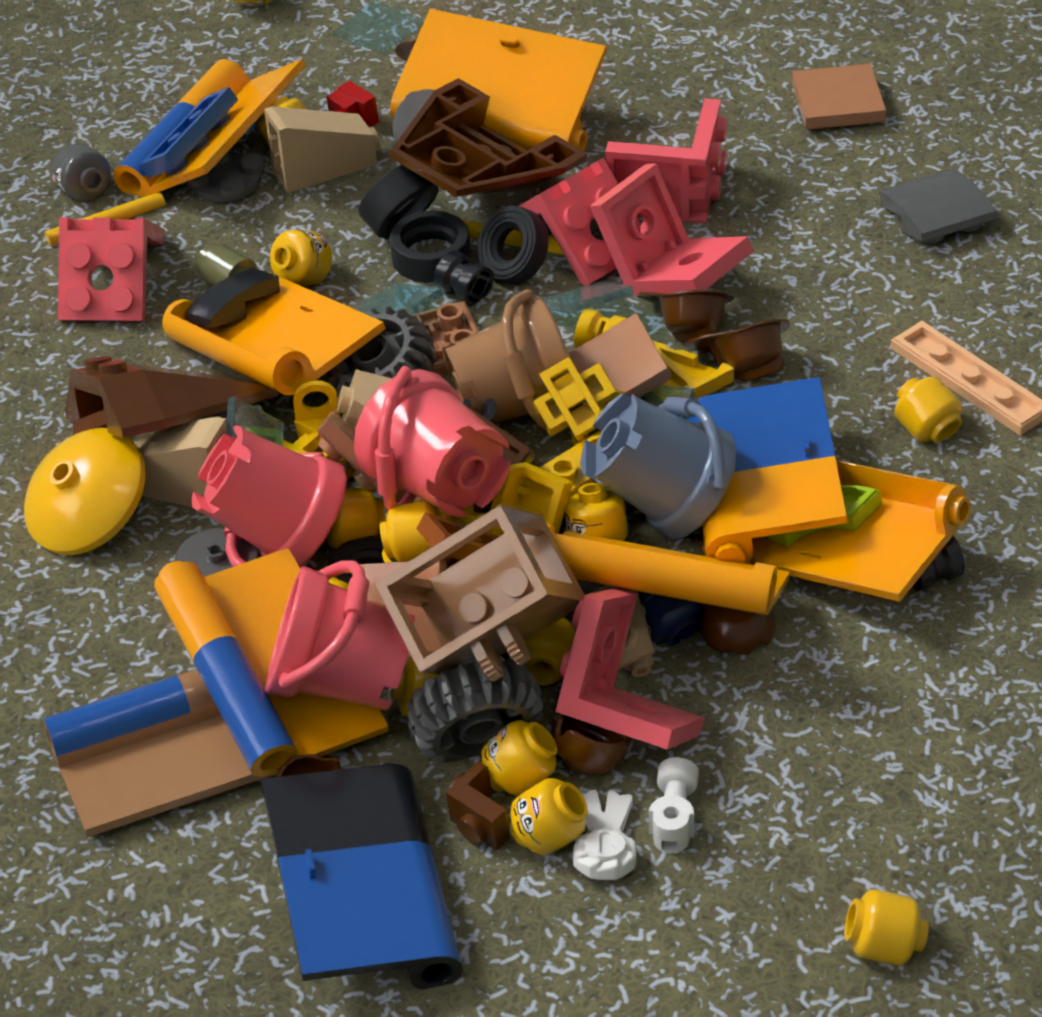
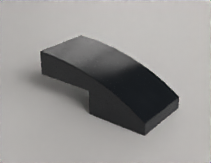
(227, 299)

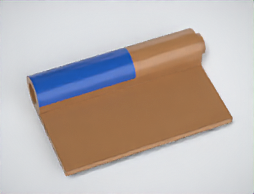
(145, 752)

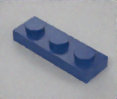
(189, 134)

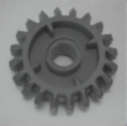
(399, 345)
(466, 709)

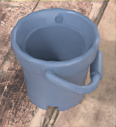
(662, 461)

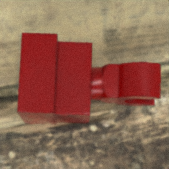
(356, 100)

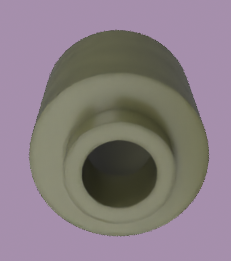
(220, 262)

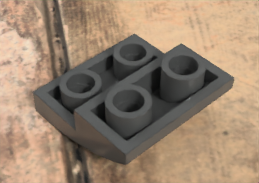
(938, 206)

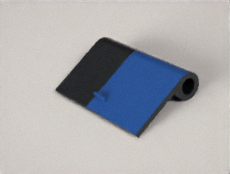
(360, 875)

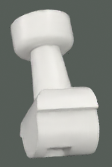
(673, 815)

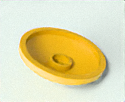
(84, 491)

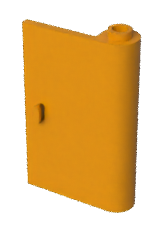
(531, 76)
(282, 340)
(888, 548)
(672, 572)

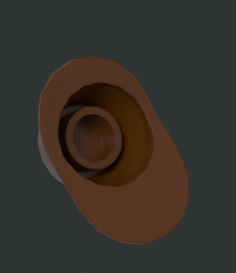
(692, 311)
(749, 350)

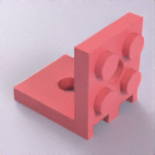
(689, 173)
(569, 218)
(100, 243)
(661, 253)
(592, 670)

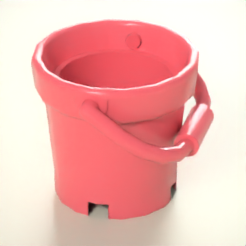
(430, 444)
(270, 495)
(336, 641)

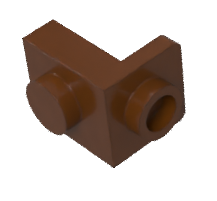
(472, 810)

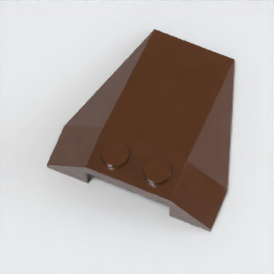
(466, 157)
(152, 398)

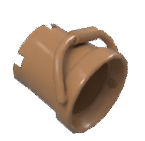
(507, 360)

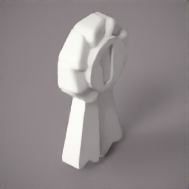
(605, 849)

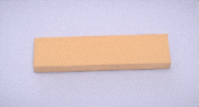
(970, 377)

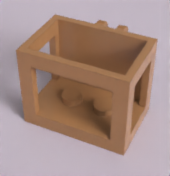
(486, 599)

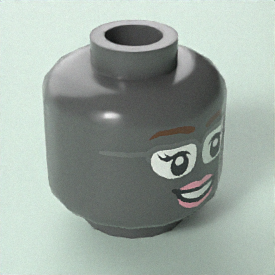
(77, 171)

